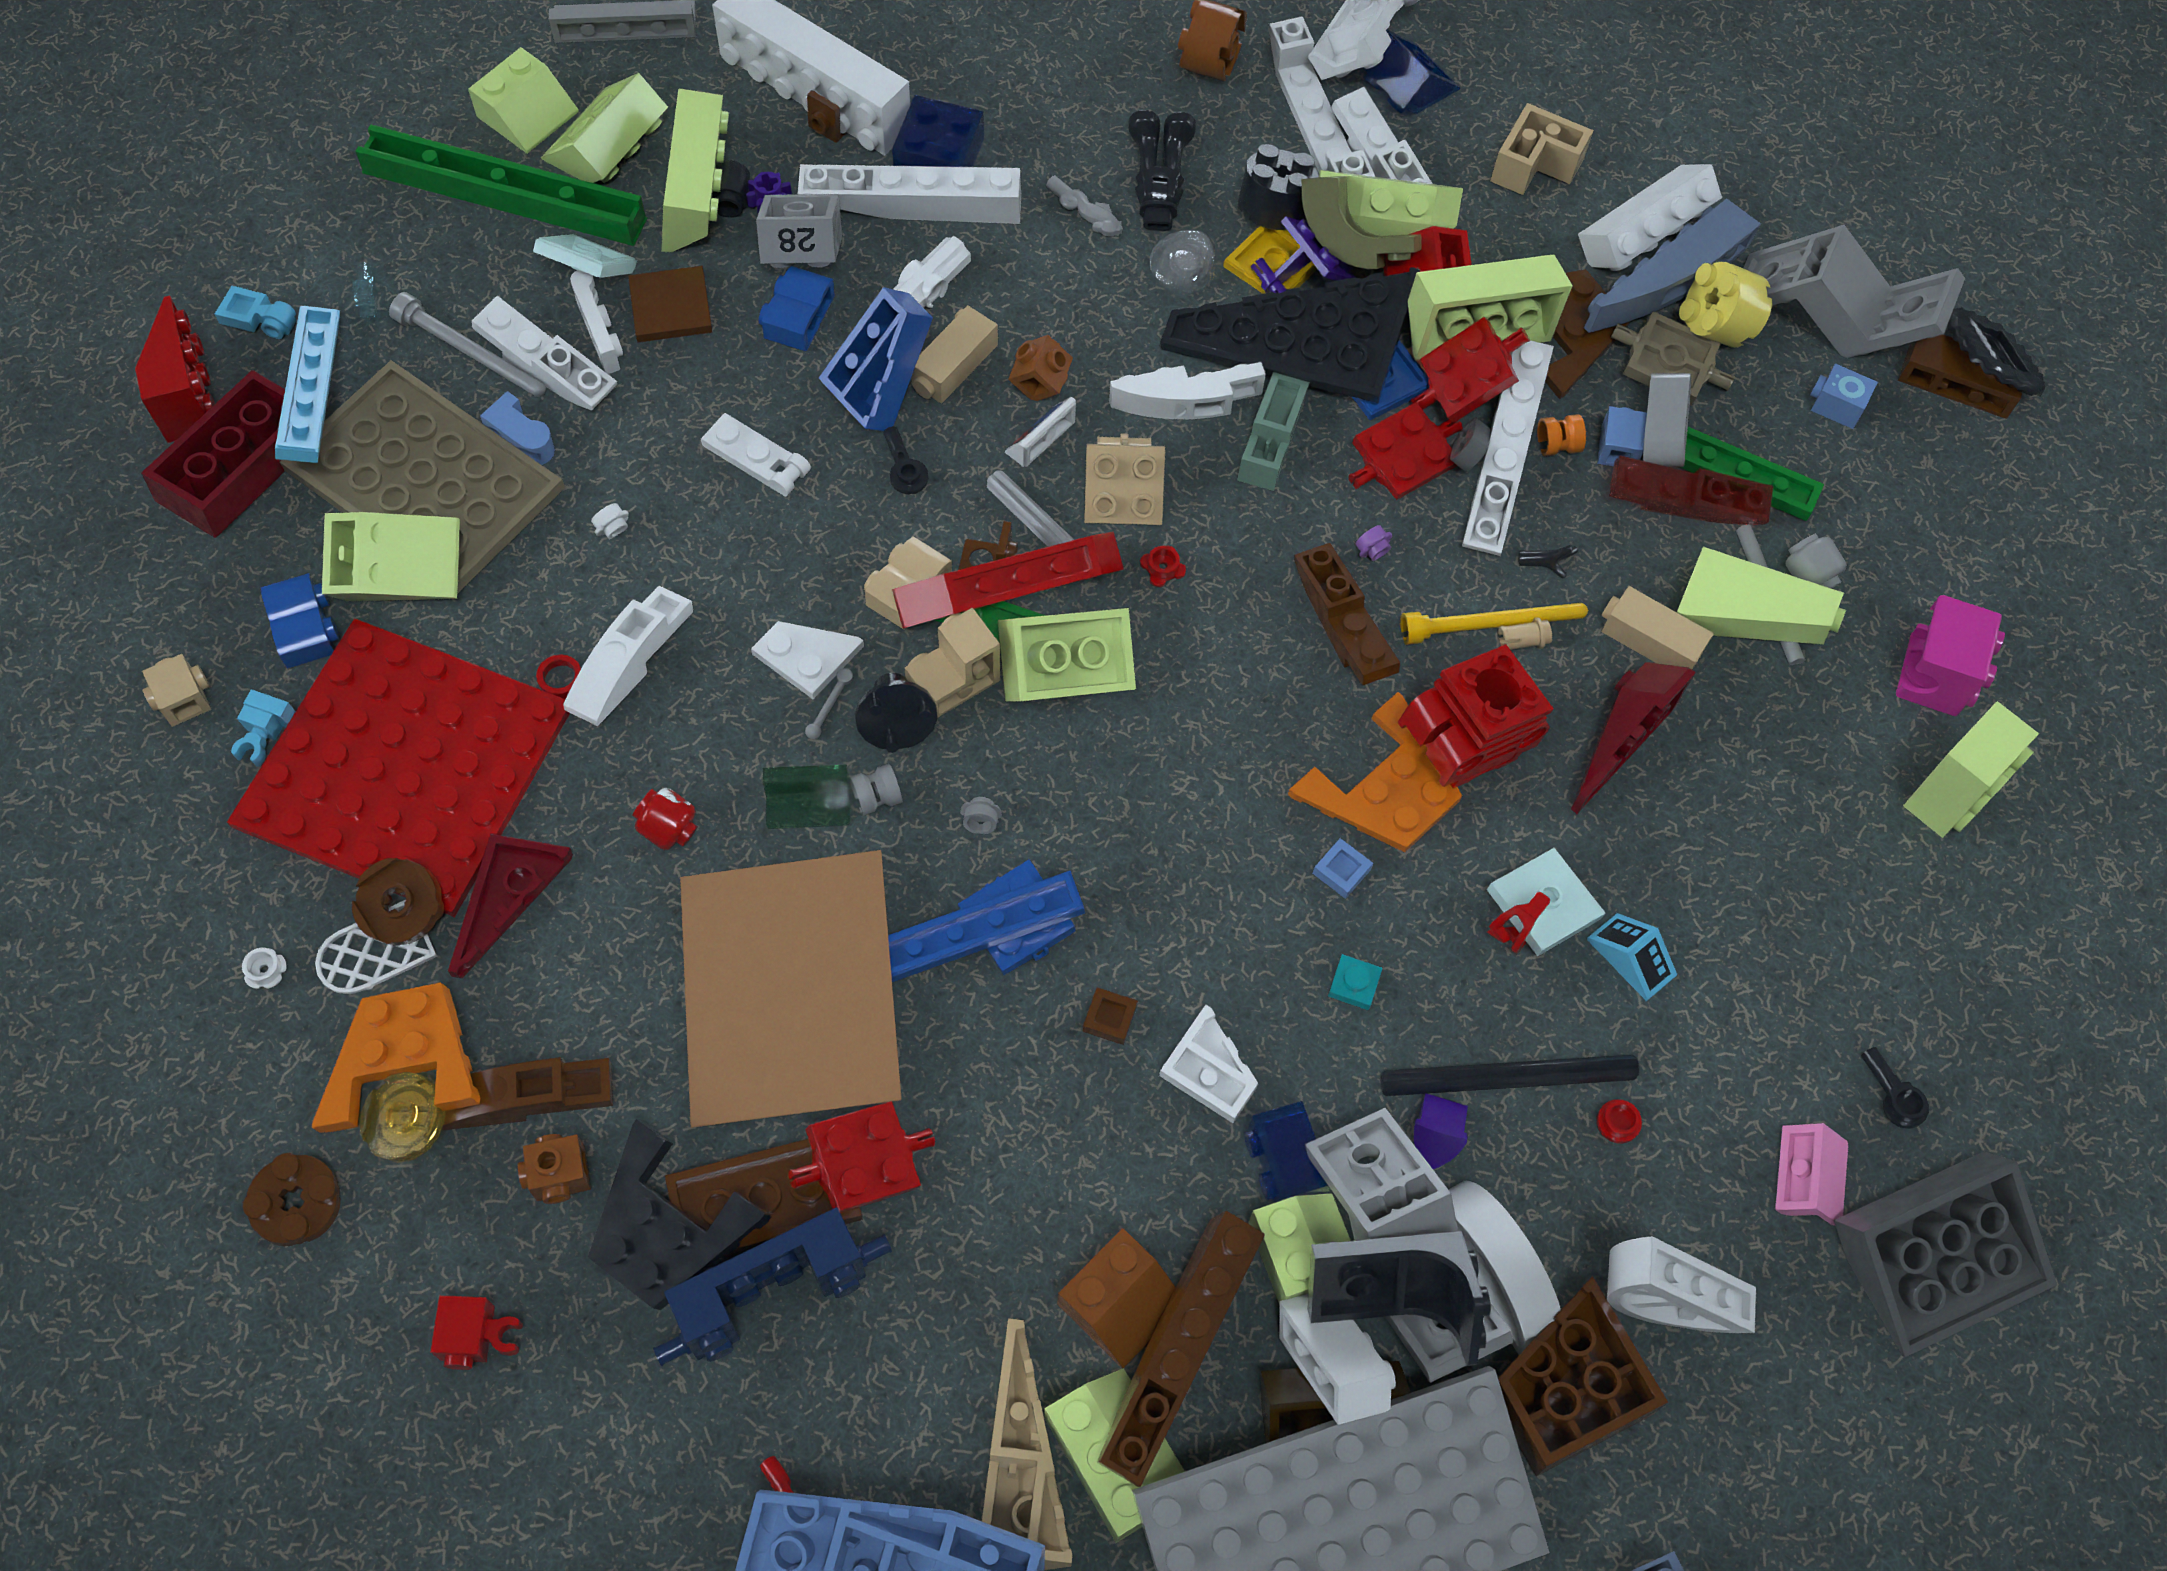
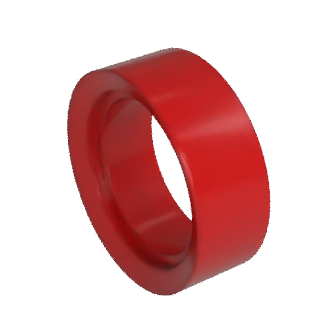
(552, 662)

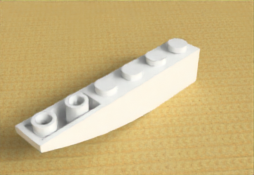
(920, 191)
(1507, 450)

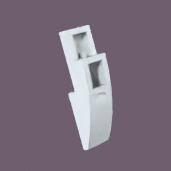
(1371, 134)
(540, 356)
(1174, 395)
(622, 654)

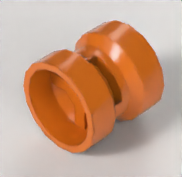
(1562, 434)

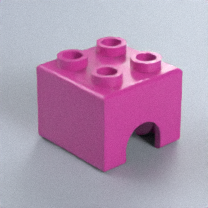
(1951, 656)

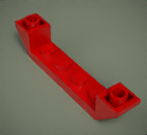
(1007, 578)

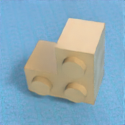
(1540, 144)
(961, 665)

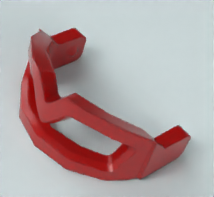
(1527, 914)

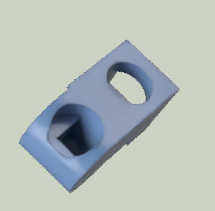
(527, 435)

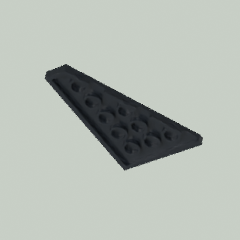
(1325, 335)

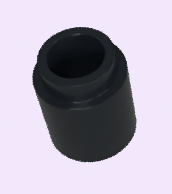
(733, 188)

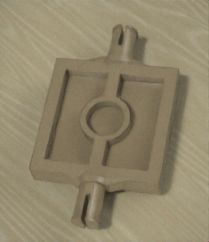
(1671, 348)

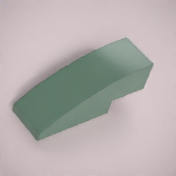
(1272, 431)

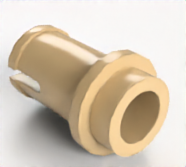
(1526, 635)

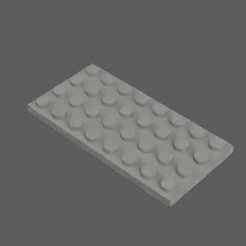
(1393, 1491)

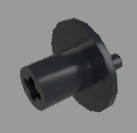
(895, 713)

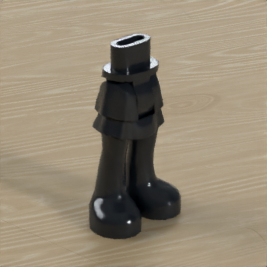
(1160, 185)

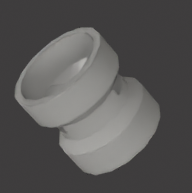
(885, 787)

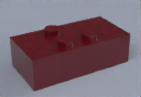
(222, 457)

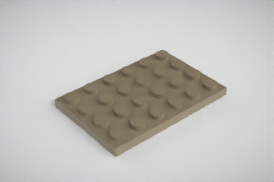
(420, 454)

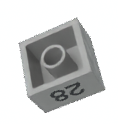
(799, 229)

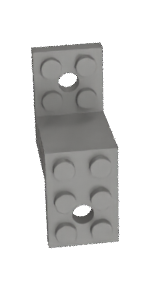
(1850, 295)
(1397, 1199)

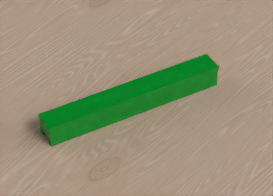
(502, 185)

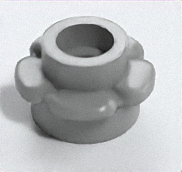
(980, 810)

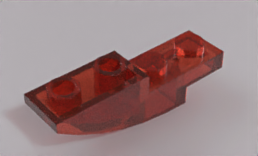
(1695, 495)

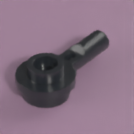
(907, 474)
(1903, 1103)

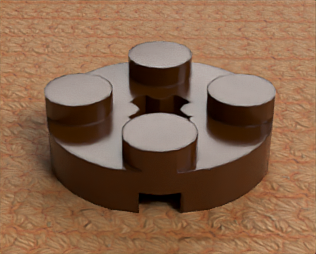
(373, 897)
(297, 1225)

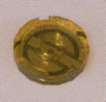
(401, 1118)

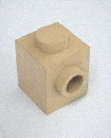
(176, 689)

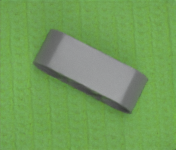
(1667, 419)

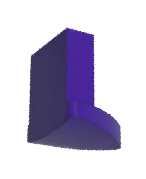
(1440, 1130)

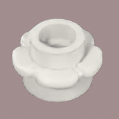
(610, 521)
(256, 960)

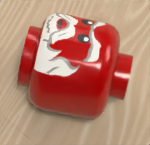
(665, 818)

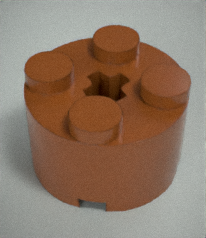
(1213, 39)

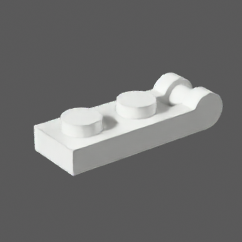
(596, 321)
(755, 454)

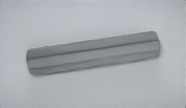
(1026, 509)

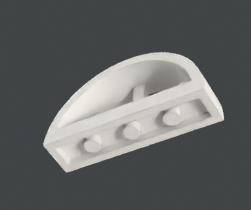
(1506, 1263)
(1677, 1289)

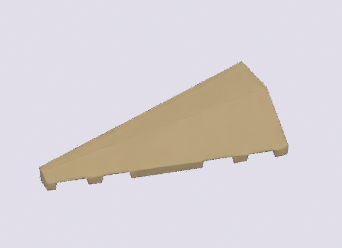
(1021, 1470)

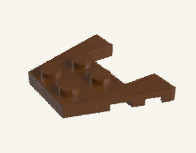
(1579, 344)

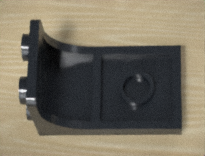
(1402, 1276)

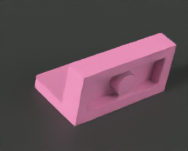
(1812, 1172)

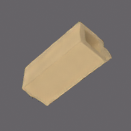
(954, 354)
(1654, 630)

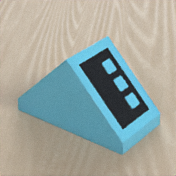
(1635, 953)

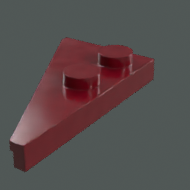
(506, 884)

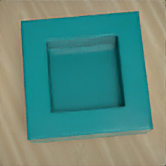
(1355, 982)

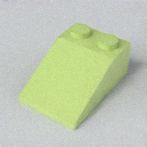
(1066, 655)

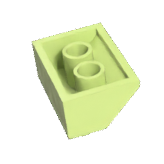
(608, 130)
(1081, 1428)

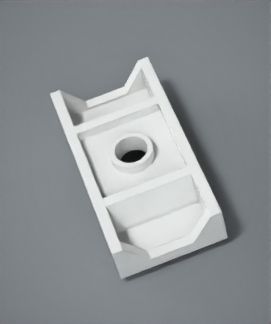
(1355, 37)

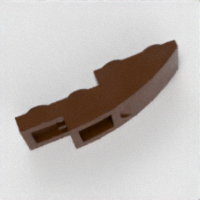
(1343, 615)
(533, 1089)

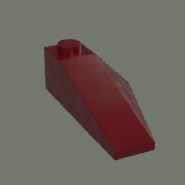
(1638, 710)

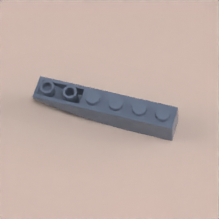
(1655, 283)

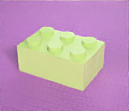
(1973, 771)

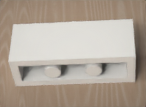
(1337, 1362)

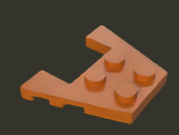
(1396, 799)
(393, 1035)

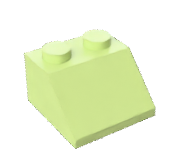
(522, 100)
(1289, 1232)

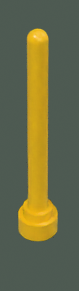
(1421, 626)

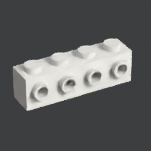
(1650, 216)

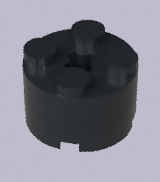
(1274, 186)

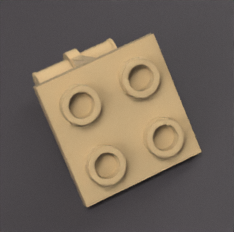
(1124, 481)

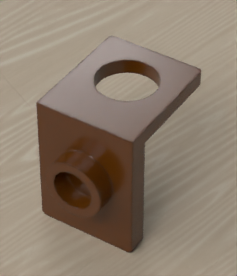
(824, 116)
(1004, 549)

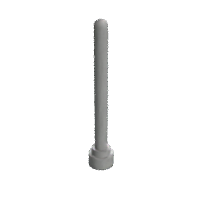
(408, 310)

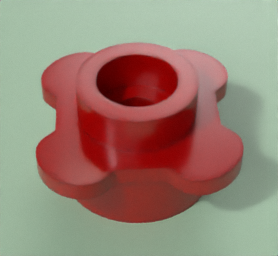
(1163, 555)

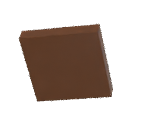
(670, 304)

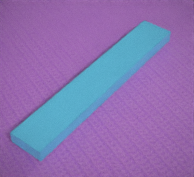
(307, 385)

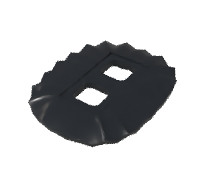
(1995, 351)

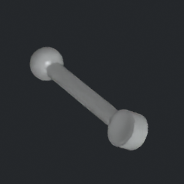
(844, 677)

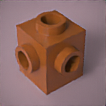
(1040, 368)
(554, 1168)

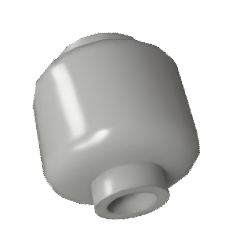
(1816, 561)

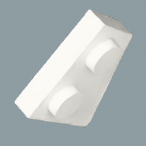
(806, 654)
(1210, 1069)

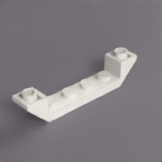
(1311, 109)

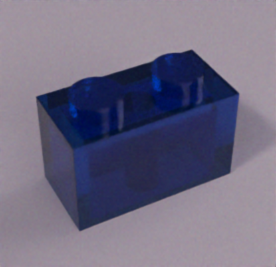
(1280, 1142)

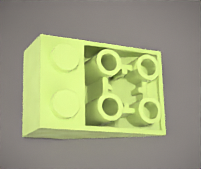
(390, 556)

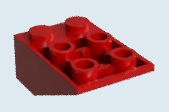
(171, 375)

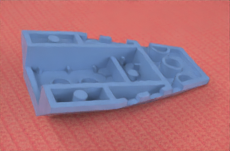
(858, 1535)

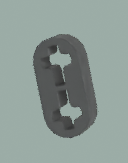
(1470, 444)

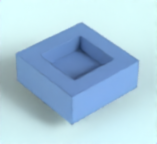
(1342, 868)

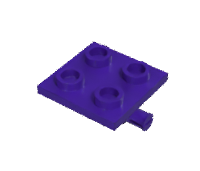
(1309, 251)

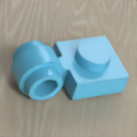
(248, 308)

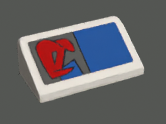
(1043, 432)

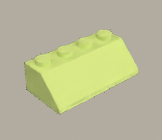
(693, 169)
(1506, 293)

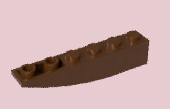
(1179, 1345)

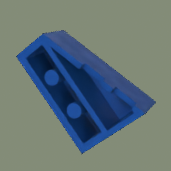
(879, 359)

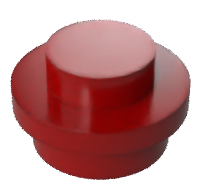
(1619, 1121)

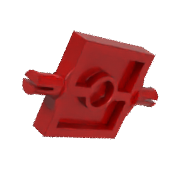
(1470, 369)
(1404, 451)
(862, 1157)

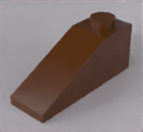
(1946, 370)

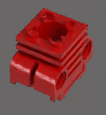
(1478, 716)

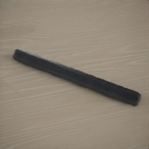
(1509, 1075)

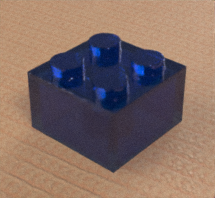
(938, 135)

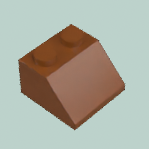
(1118, 1297)

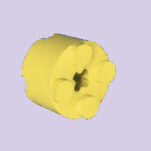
(1726, 304)

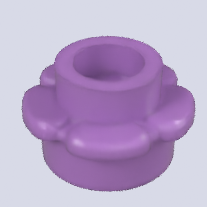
(1374, 543)

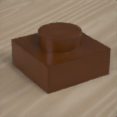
(1110, 1016)

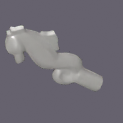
(1097, 214)

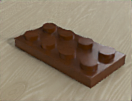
(762, 1180)

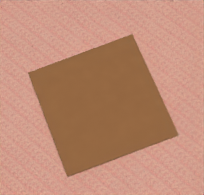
(788, 989)

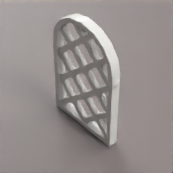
(376, 979)

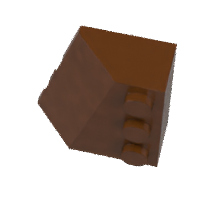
(1577, 1383)

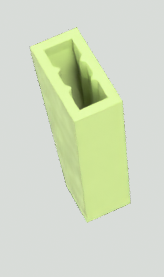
(1758, 602)

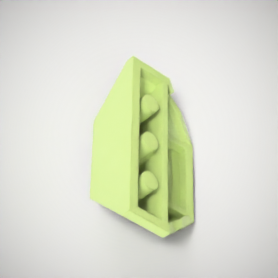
(1399, 206)

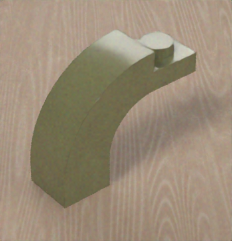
(1333, 226)

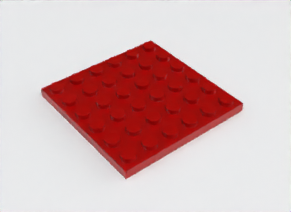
(401, 761)

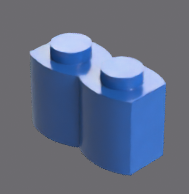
(796, 308)
(299, 620)

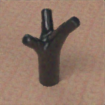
(1547, 558)

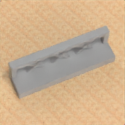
(623, 21)

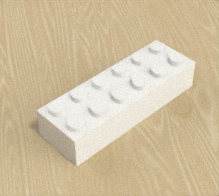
(802, 57)

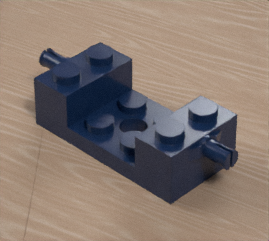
(702, 1300)

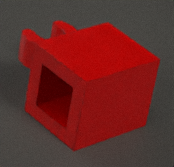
(466, 1329)

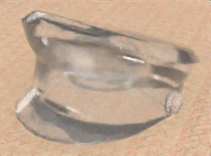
(1184, 261)

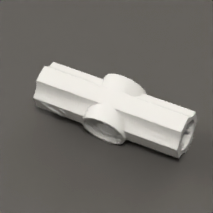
(931, 276)

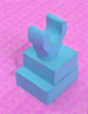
(264, 719)

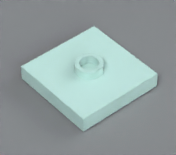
(585, 255)
(1570, 903)

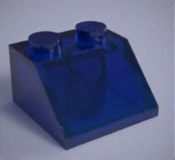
(1410, 76)

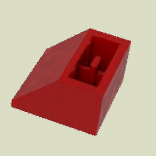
(1440, 250)

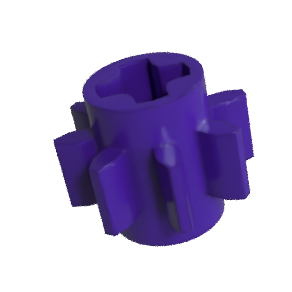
(766, 184)

